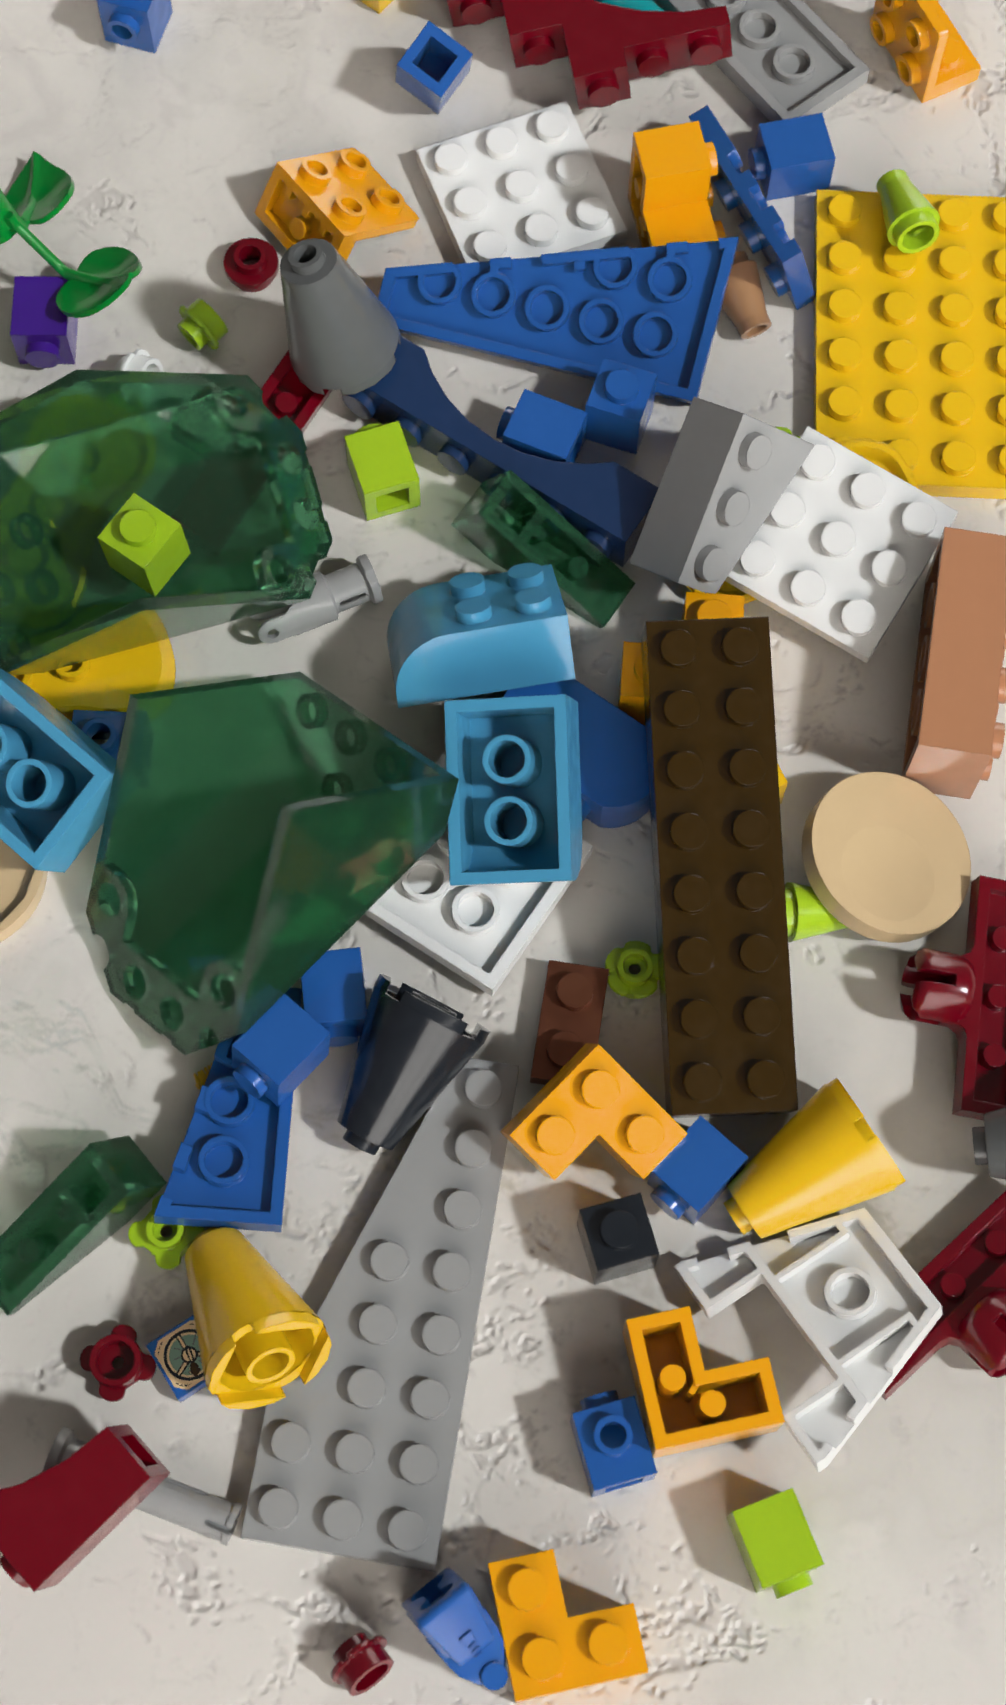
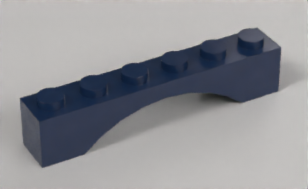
(595, 498)

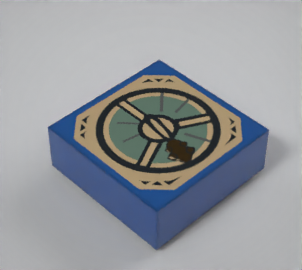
(179, 1359)

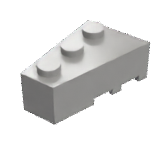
(715, 494)

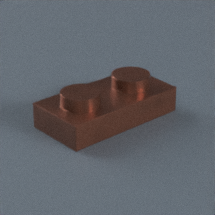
(568, 1016)

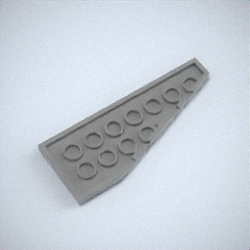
(371, 1441)

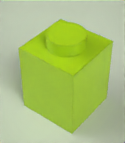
(382, 470)
(144, 544)
(776, 1543)

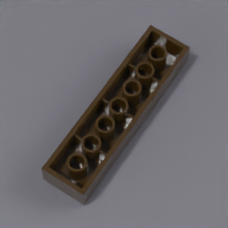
(718, 868)

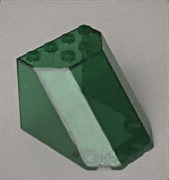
(191, 449)
(247, 845)

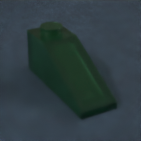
(520, 527)
(74, 1217)

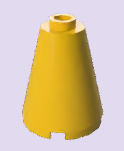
(812, 1167)
(249, 1322)

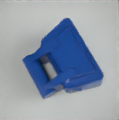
(459, 1629)

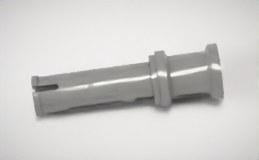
(170, 1499)

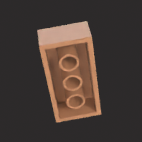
(959, 666)

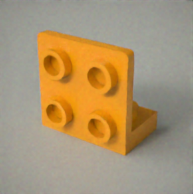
(924, 46)
(331, 199)

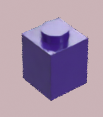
(38, 327)

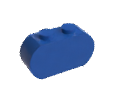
(610, 756)

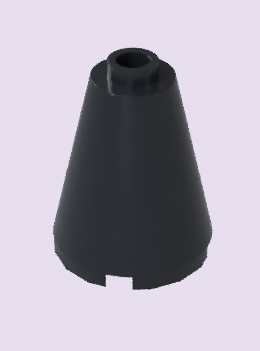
(402, 1064)

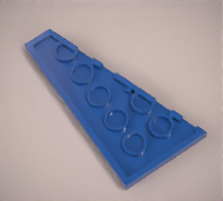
(576, 308)

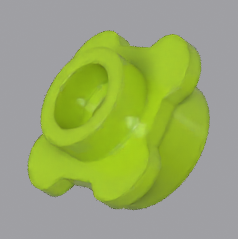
(165, 1249)

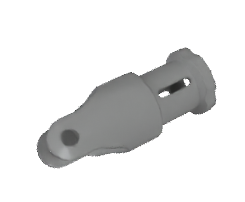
(331, 595)

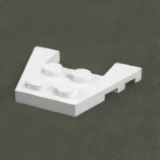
(849, 1301)

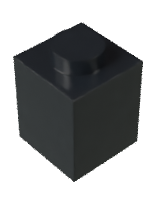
(617, 1238)

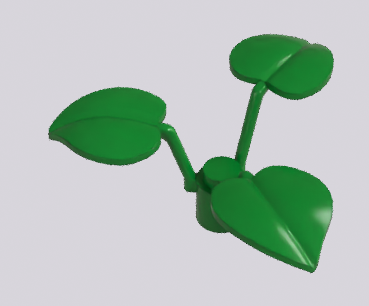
(35, 199)

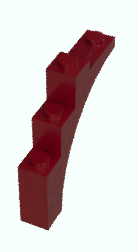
(603, 40)
(73, 1506)

